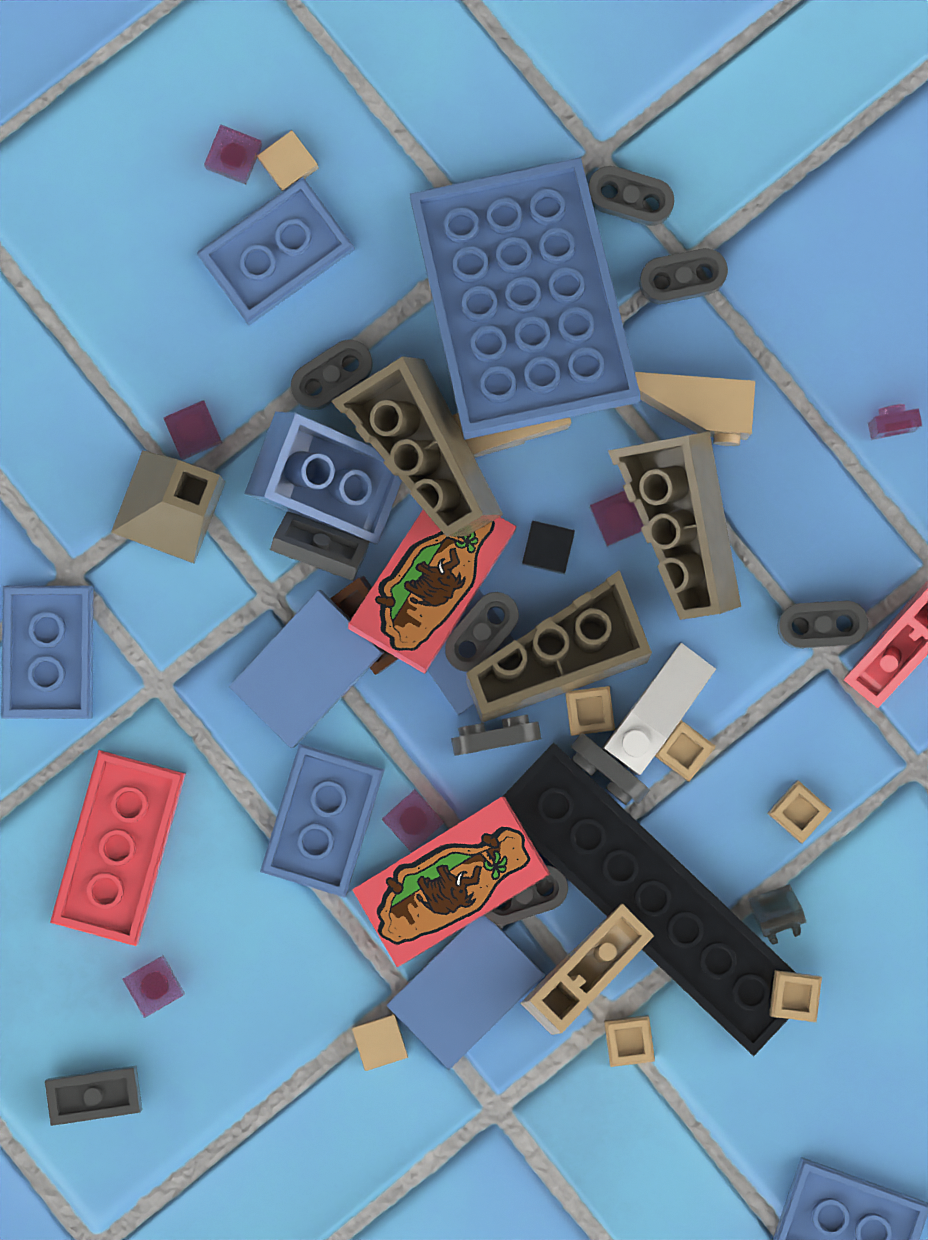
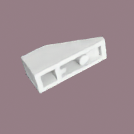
(659, 709)

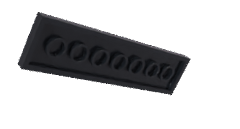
(622, 863)

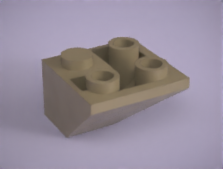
(169, 505)

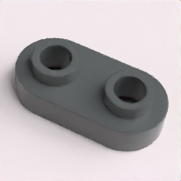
(631, 192)
(682, 277)
(329, 372)
(821, 624)
(480, 631)
(476, 738)
(622, 782)
(531, 902)

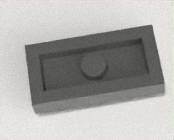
(319, 545)
(93, 1095)

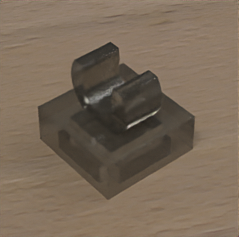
(777, 912)

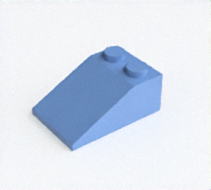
(324, 477)

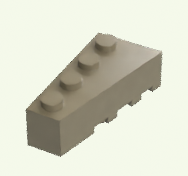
(422, 444)
(684, 520)
(562, 653)

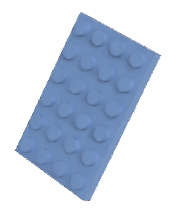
(524, 299)

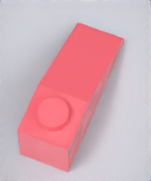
(894, 652)

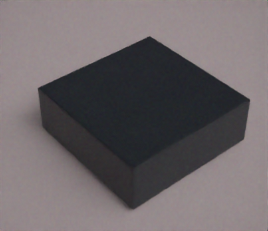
(548, 547)

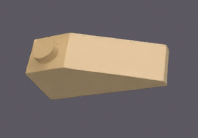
(703, 403)
(587, 970)

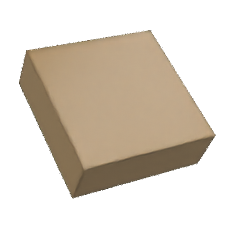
(287, 161)
(590, 710)
(685, 751)
(799, 811)
(795, 996)
(629, 1041)
(380, 1042)

